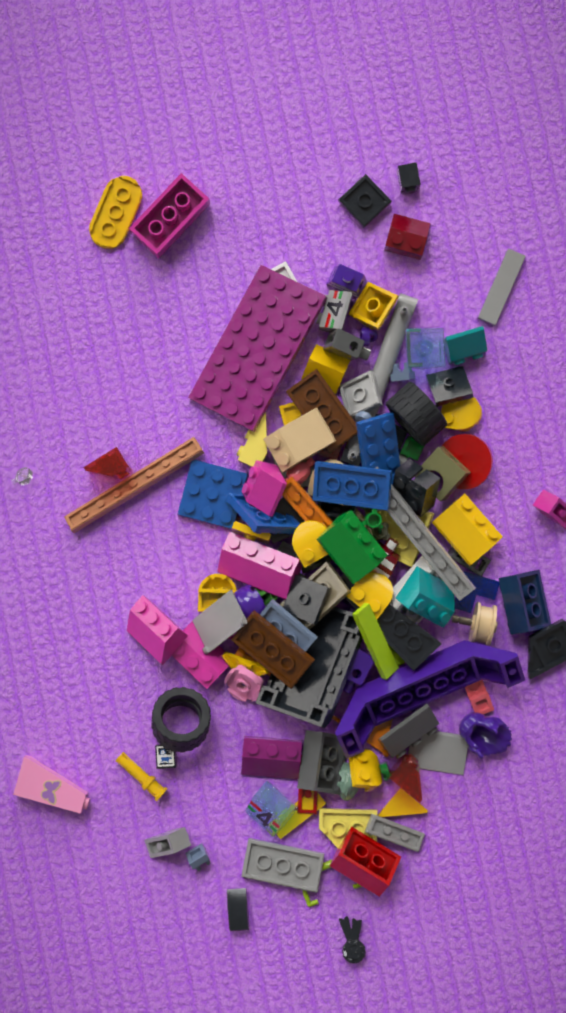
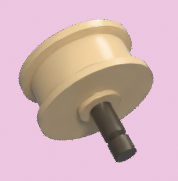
(482, 624)

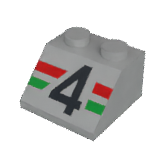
(334, 310)

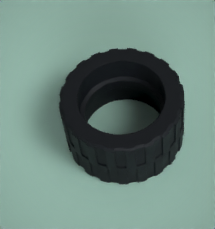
(416, 413)
(187, 698)

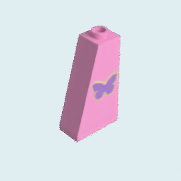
(48, 787)

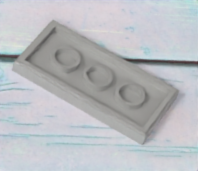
(283, 865)

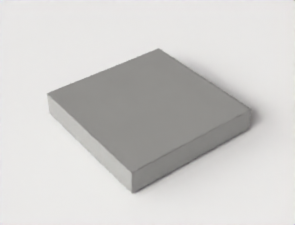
(361, 394)

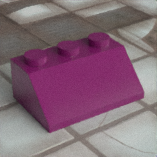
(271, 757)

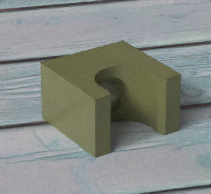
(450, 469)

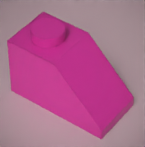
(551, 507)

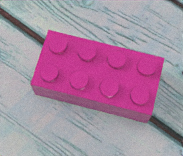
(169, 215)

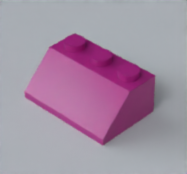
(154, 630)
(202, 666)

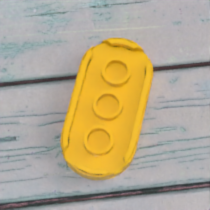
(115, 212)

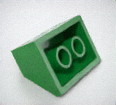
(351, 546)

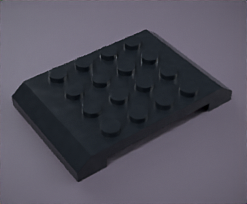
(321, 686)

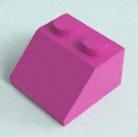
(264, 487)

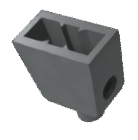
(339, 343)

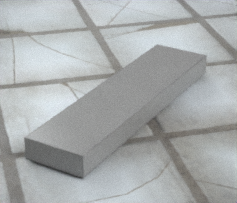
(501, 287)

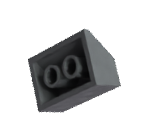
(409, 732)
(321, 763)

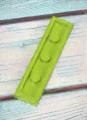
(375, 641)

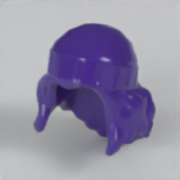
(485, 734)

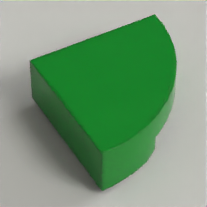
(385, 770)

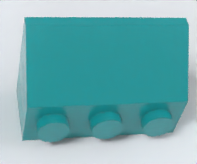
(428, 597)

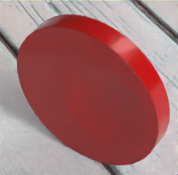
(474, 455)

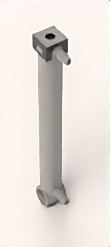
(384, 363)

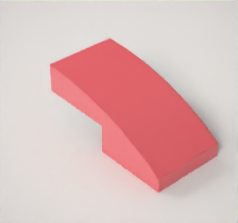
(479, 697)

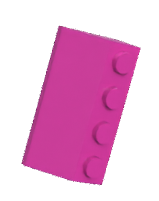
(258, 565)

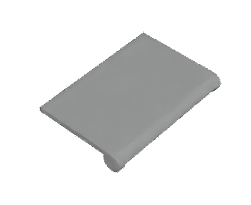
(219, 621)
(441, 752)

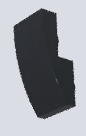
(238, 909)

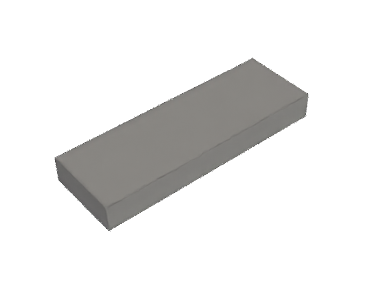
(394, 832)

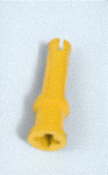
(148, 782)

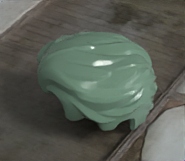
(345, 784)

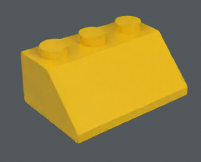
(467, 529)

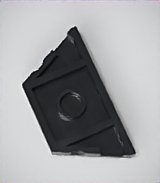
(546, 648)

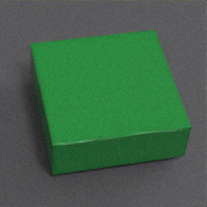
(412, 449)

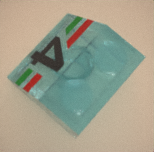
(271, 808)

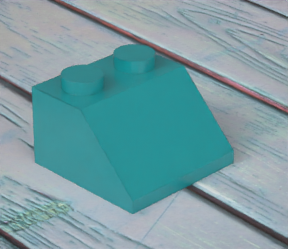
(465, 345)

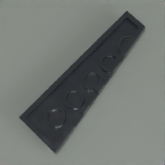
(402, 634)

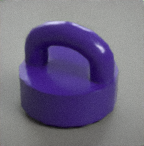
(365, 335)

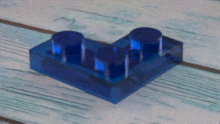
(484, 587)

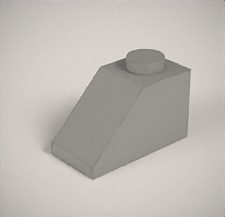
(168, 842)

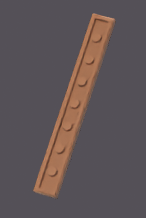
(133, 485)

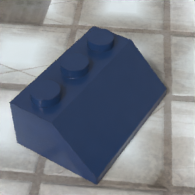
(524, 602)

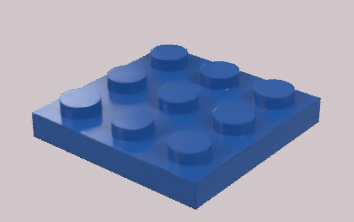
(207, 493)

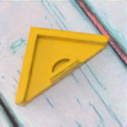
(234, 660)
(402, 804)

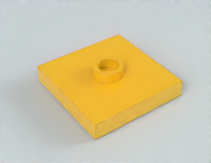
(246, 531)

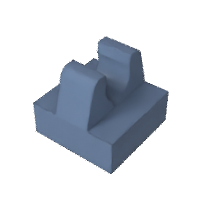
(398, 375)
(197, 857)

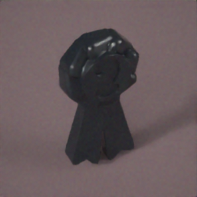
(353, 949)

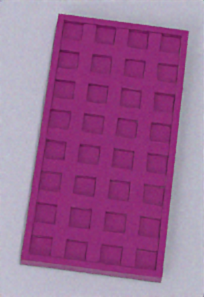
(257, 348)

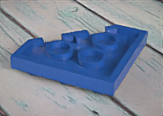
(259, 521)

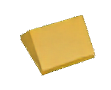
(373, 306)
(329, 366)

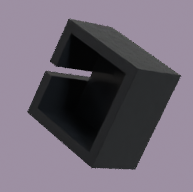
(421, 491)

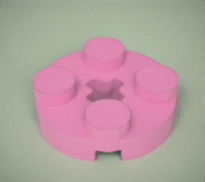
(251, 681)

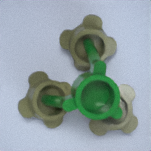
(373, 521)

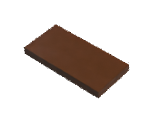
(315, 393)
(273, 649)

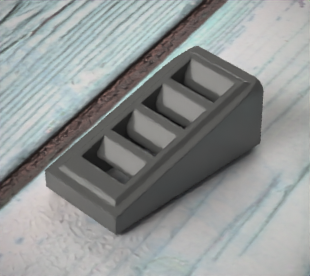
(482, 567)

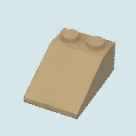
(299, 440)

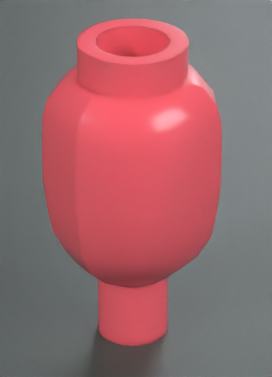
(300, 471)

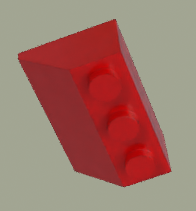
(365, 861)

